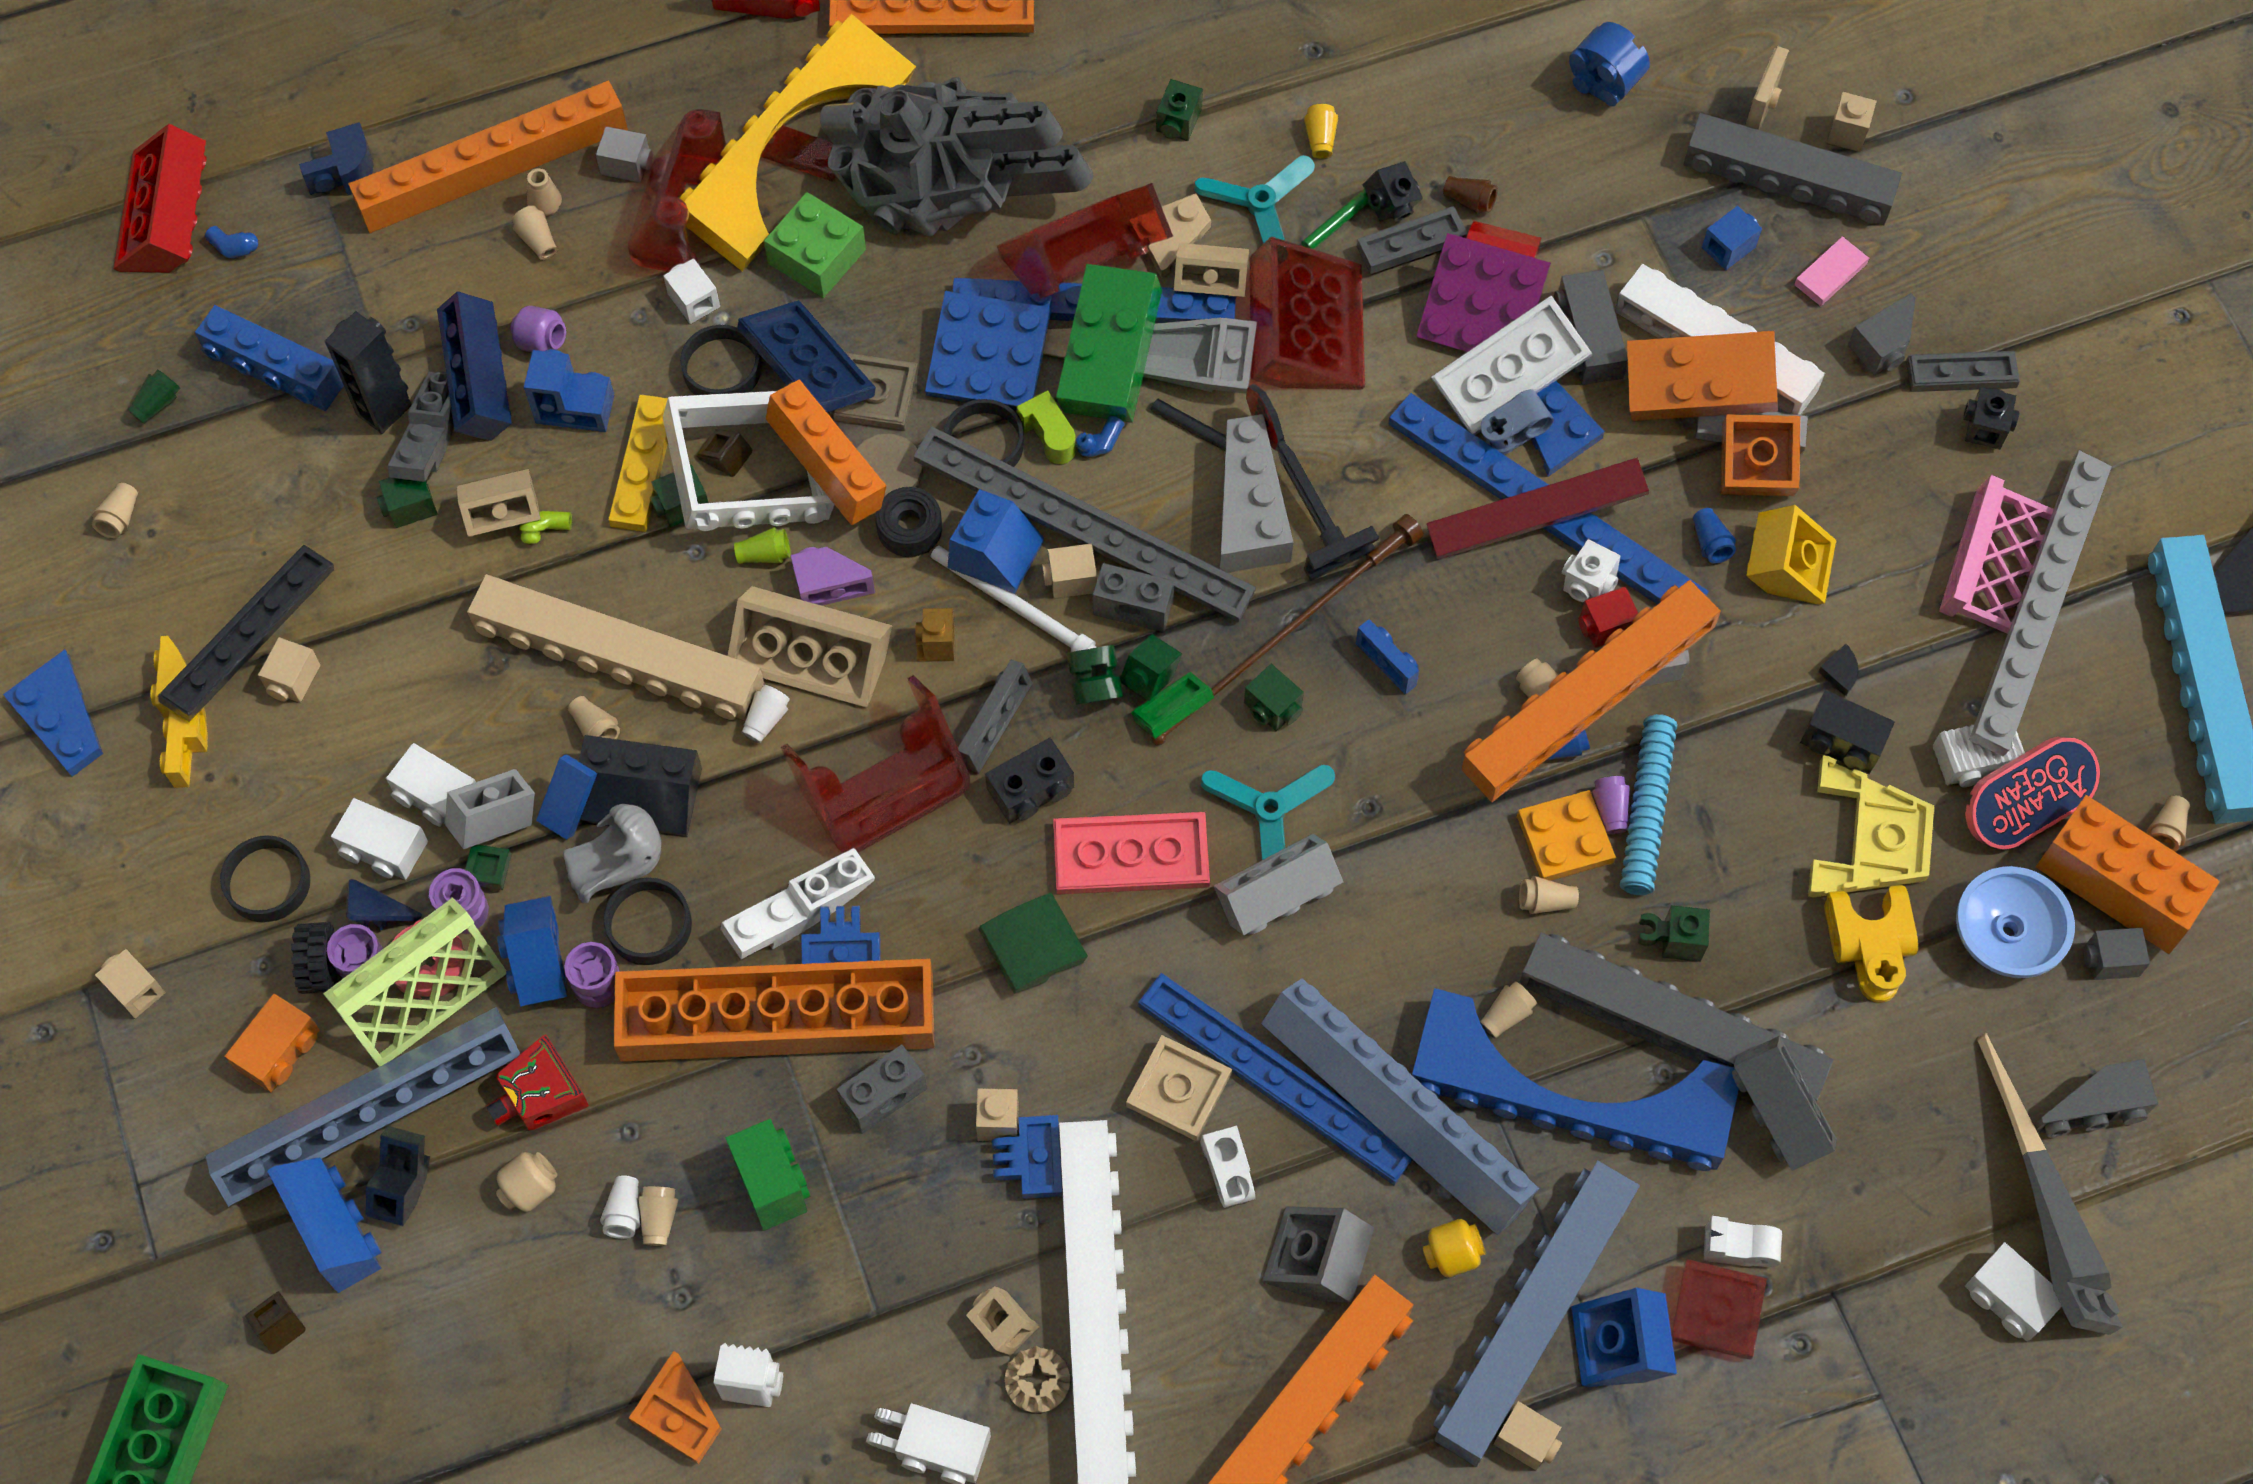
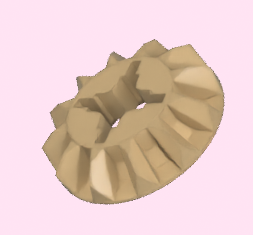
(1023, 1392)

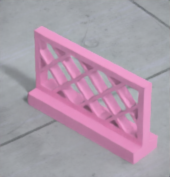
(1977, 541)

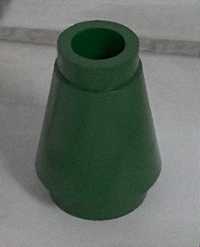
(153, 396)

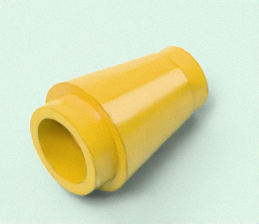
(1321, 129)

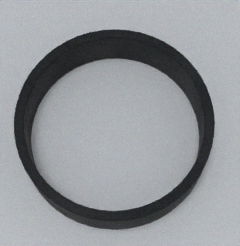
(714, 333)
(992, 407)
(245, 849)
(640, 885)

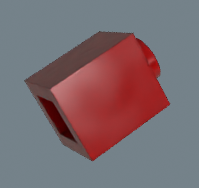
(1606, 614)

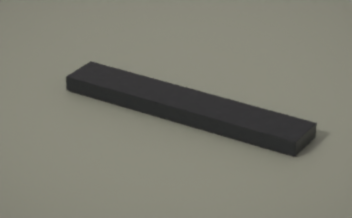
(245, 633)

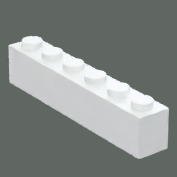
(1676, 311)

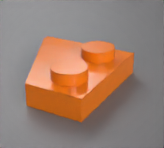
(677, 1411)

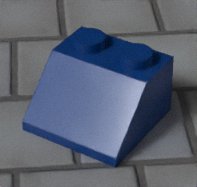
(994, 542)
(1624, 1338)

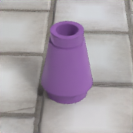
(1612, 803)

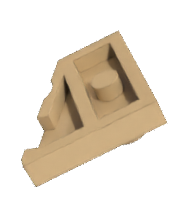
(1187, 222)

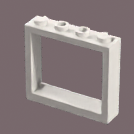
(731, 410)

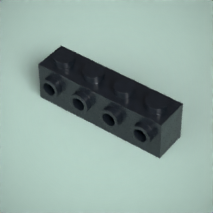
(368, 371)

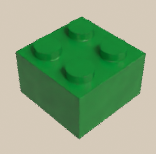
(765, 1168)

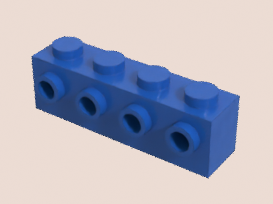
(269, 358)

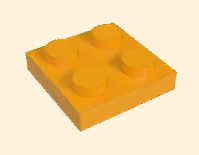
(1566, 836)

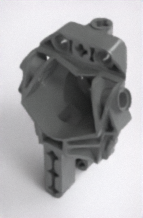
(960, 157)

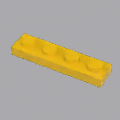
(640, 466)

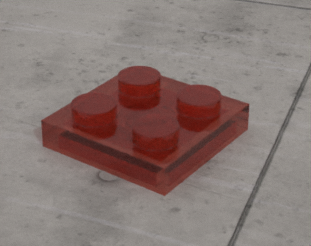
(1718, 1309)

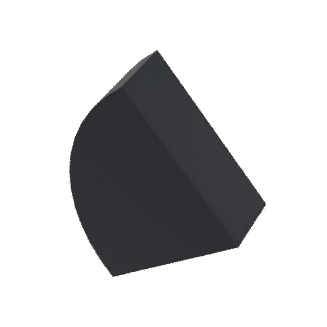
(1841, 670)

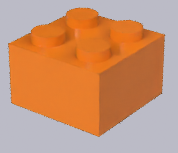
(1760, 455)

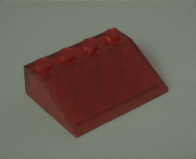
(1306, 318)

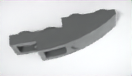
(427, 432)

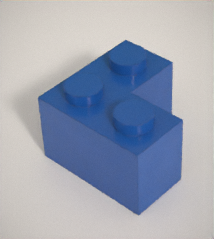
(566, 397)
(532, 945)

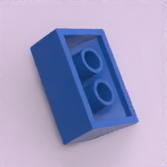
(327, 1221)

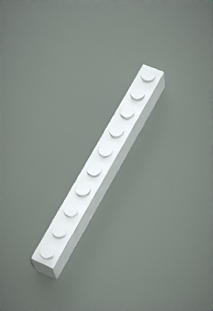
(1095, 1304)

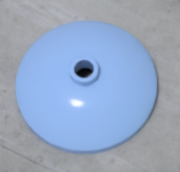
(2027, 905)

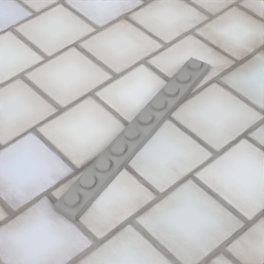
(2040, 604)

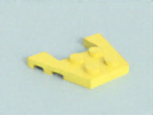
(1889, 835)

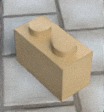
(1211, 269)
(498, 502)

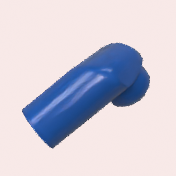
(231, 245)
(1100, 443)

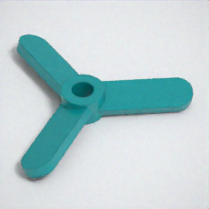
(1270, 192)
(1283, 800)

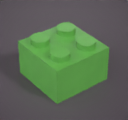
(815, 245)

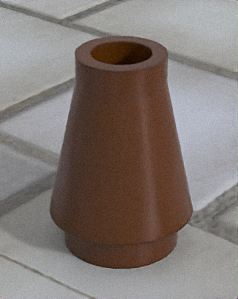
(1473, 193)

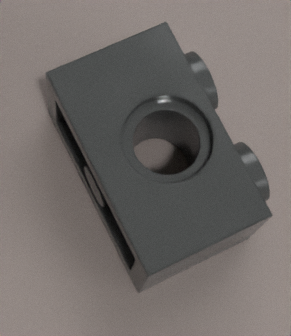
(1133, 597)
(882, 1088)

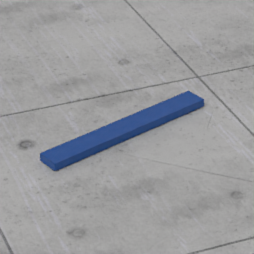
(1274, 1077)

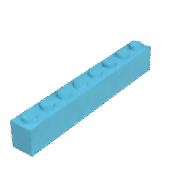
(2207, 674)

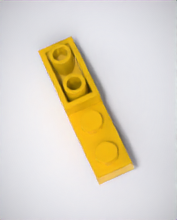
(181, 736)

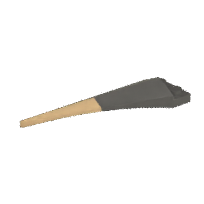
(2074, 1261)

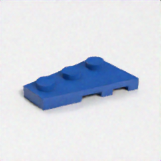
(1570, 432)
(56, 712)

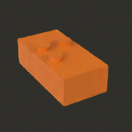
(1702, 376)

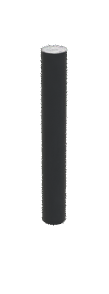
(1189, 423)

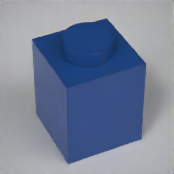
(1732, 237)

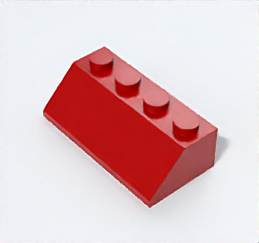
(161, 202)

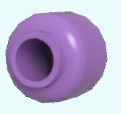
(538, 329)

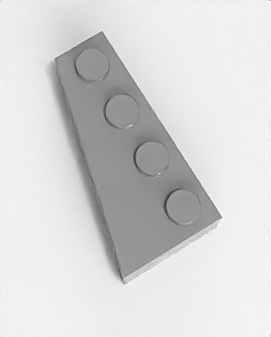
(1253, 508)

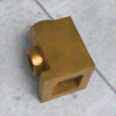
(936, 635)

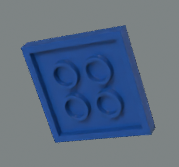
(987, 350)

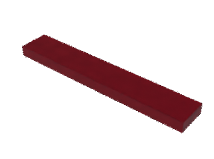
(1537, 508)

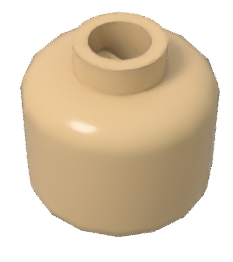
(526, 1181)

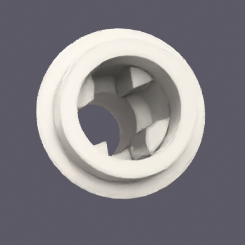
(764, 713)
(622, 1211)

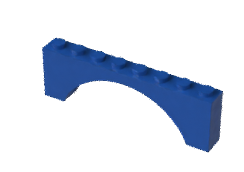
(1679, 1123)

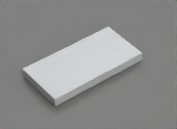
(1515, 359)

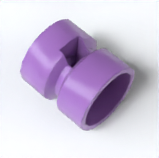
(464, 889)
(351, 948)
(592, 974)

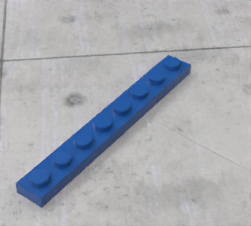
(1173, 305)

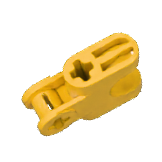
(1873, 944)

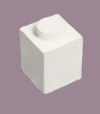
(691, 290)

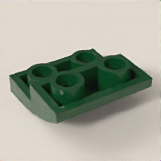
(1032, 942)

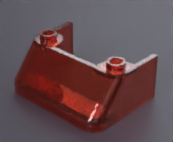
(1087, 236)
(892, 791)

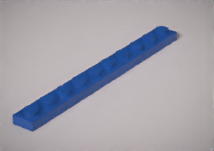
(1507, 478)

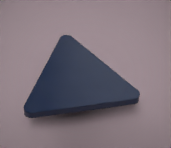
(368, 905)

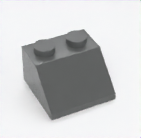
(1319, 1253)

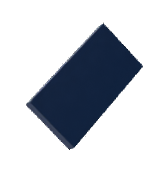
(803, 350)

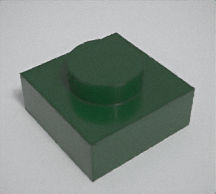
(489, 865)

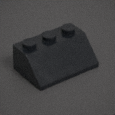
(642, 775)

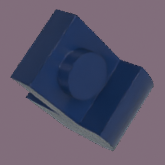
(348, 163)

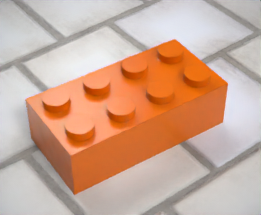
(2128, 874)

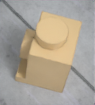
(987, 1314)

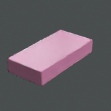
(1831, 271)

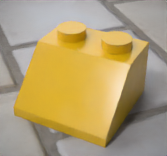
(1791, 555)

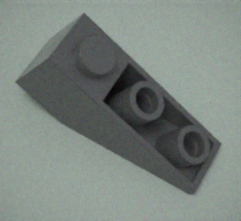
(2110, 1095)

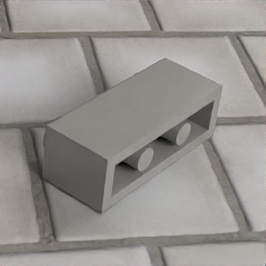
(1279, 885)

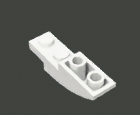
(799, 905)

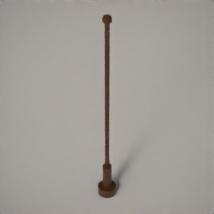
(1406, 531)

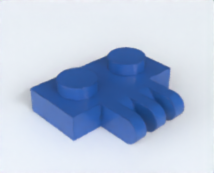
(840, 940)
(1032, 1157)

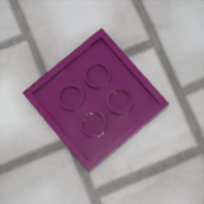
(1479, 292)

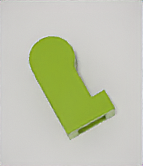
(1050, 425)

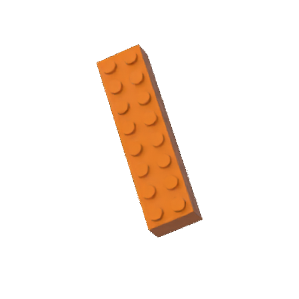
(773, 1010)

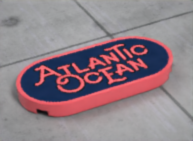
(2032, 792)

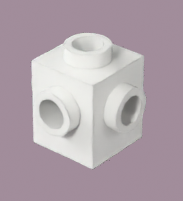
(1591, 572)

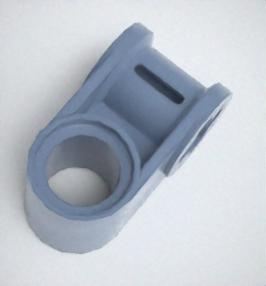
(1518, 421)

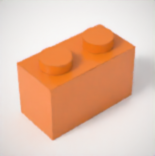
(273, 1043)

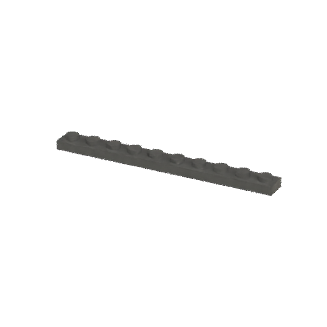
(1085, 523)

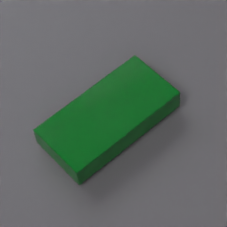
(1172, 705)

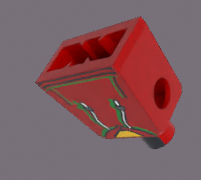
(537, 1088)

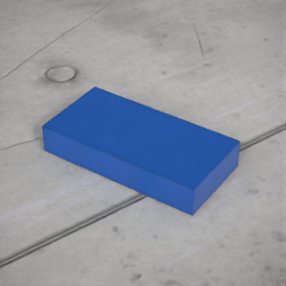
(566, 796)

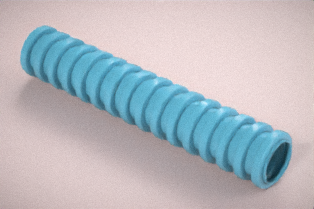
(1648, 805)

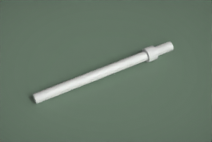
(1023, 608)

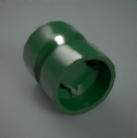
(1097, 688)

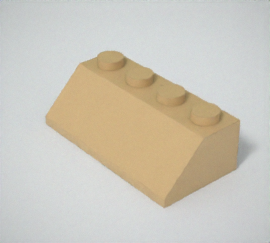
(809, 645)

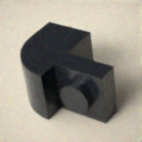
(399, 1178)

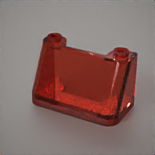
(660, 224)

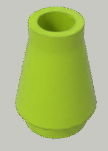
(765, 547)

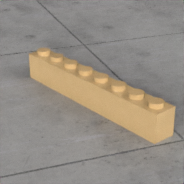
(615, 648)

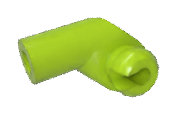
(548, 520)

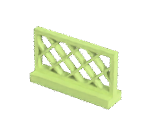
(406, 956)

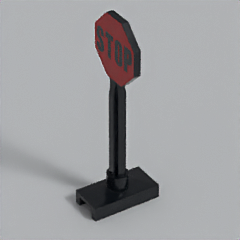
(1338, 549)

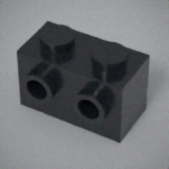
(1847, 732)
(1030, 781)

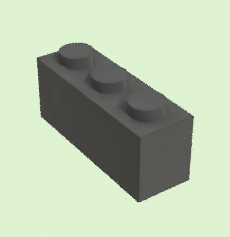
(1591, 312)
(1784, 1104)

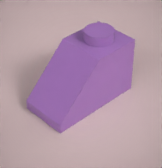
(829, 577)

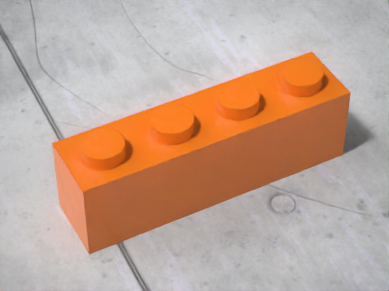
(825, 452)

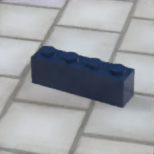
(474, 366)

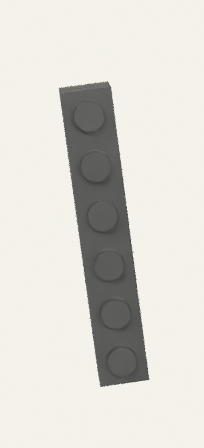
(1792, 169)

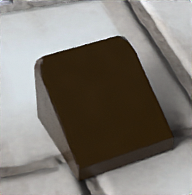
(725, 451)
(275, 1323)

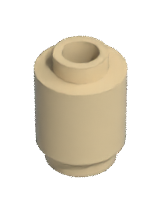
(1536, 677)

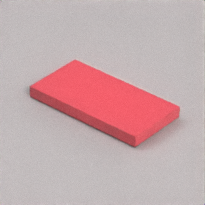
(1131, 853)

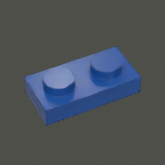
(1379, 647)

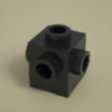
(1392, 192)
(1990, 417)

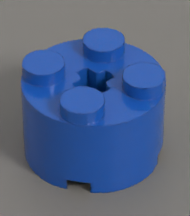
(1608, 63)

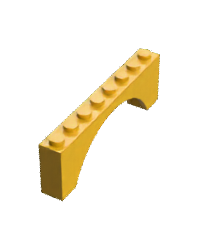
(725, 202)

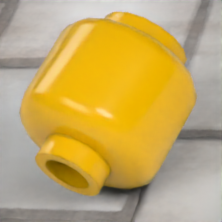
(1454, 1248)

